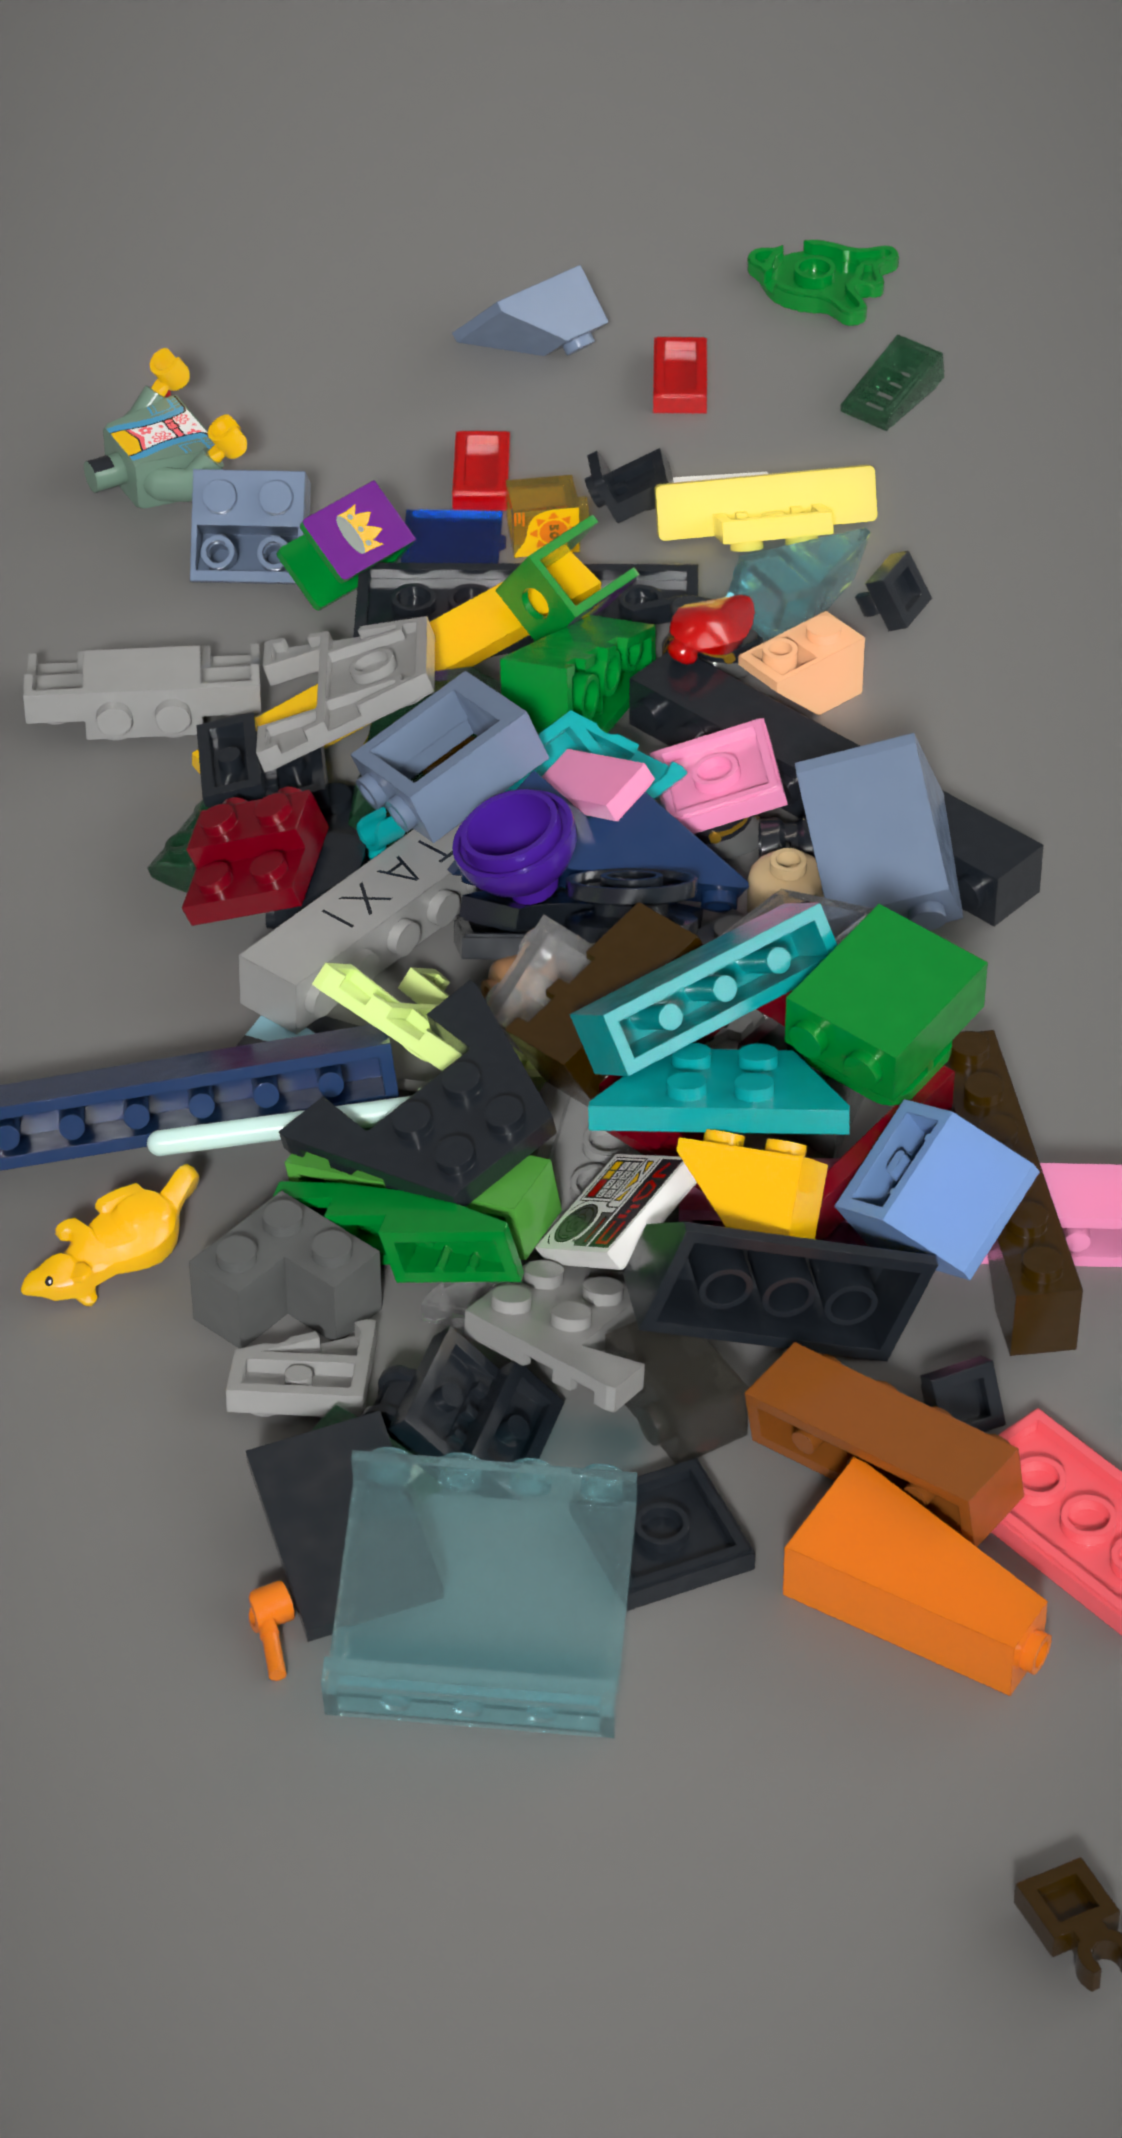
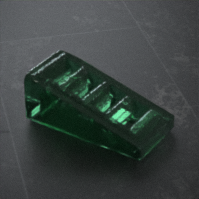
(900, 356)

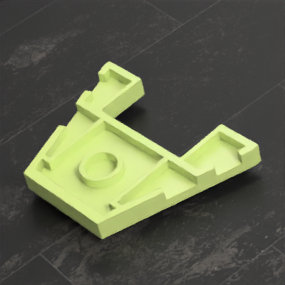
(401, 1021)

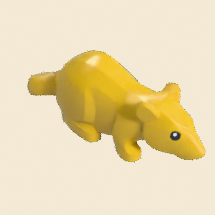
(128, 1235)

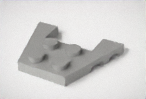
(356, 683)
(562, 1322)

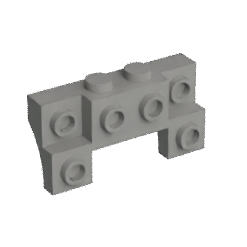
(142, 690)

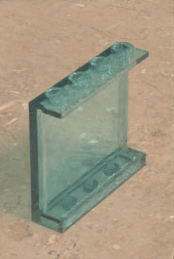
(483, 1593)

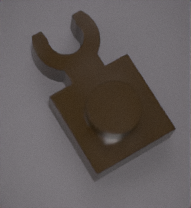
(1075, 1914)

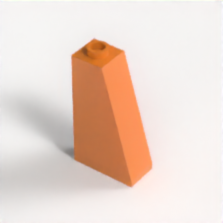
(914, 1582)

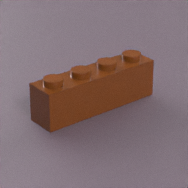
(829, 1413)

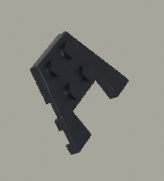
(452, 1132)

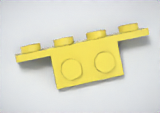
(766, 506)

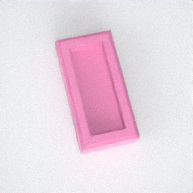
(599, 783)

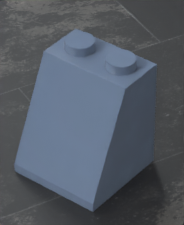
(882, 830)

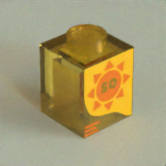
(542, 511)

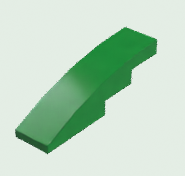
(417, 1233)

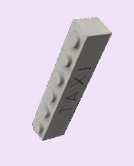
(359, 922)

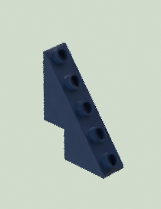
(645, 839)

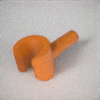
(269, 1608)

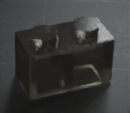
(688, 1392)

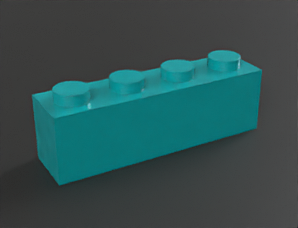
(704, 989)

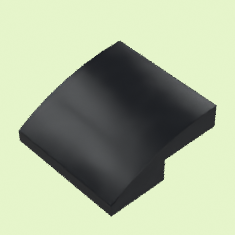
(233, 769)
(474, 1407)

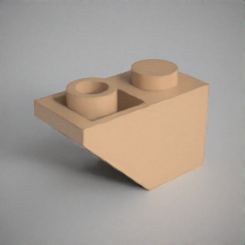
(811, 663)

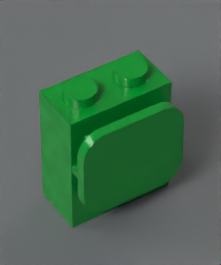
(885, 1007)

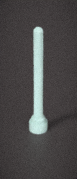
(255, 1129)

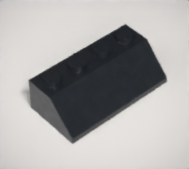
(774, 1289)

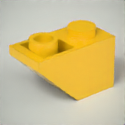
(756, 1188)

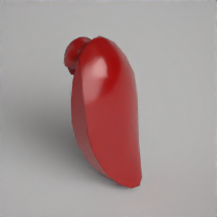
(710, 627)

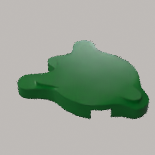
(824, 277)

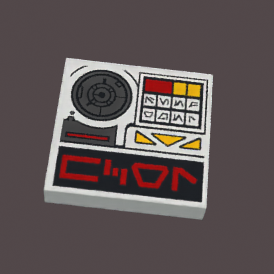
(614, 1210)

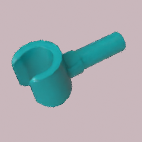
(378, 831)

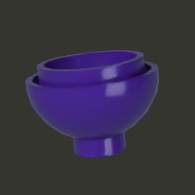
(517, 844)

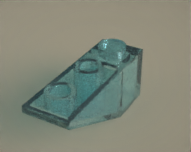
(797, 579)

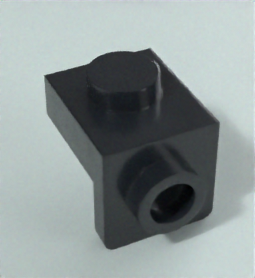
(629, 487)

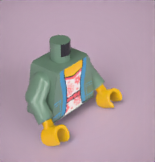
(161, 442)

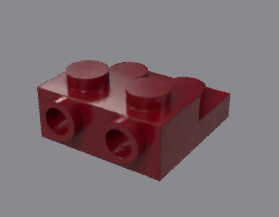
(253, 855)

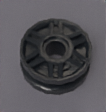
(620, 889)

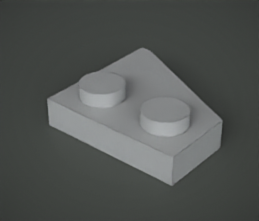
(303, 1375)

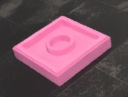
(727, 777)

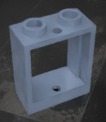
(483, 768)

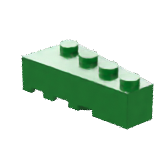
(579, 671)

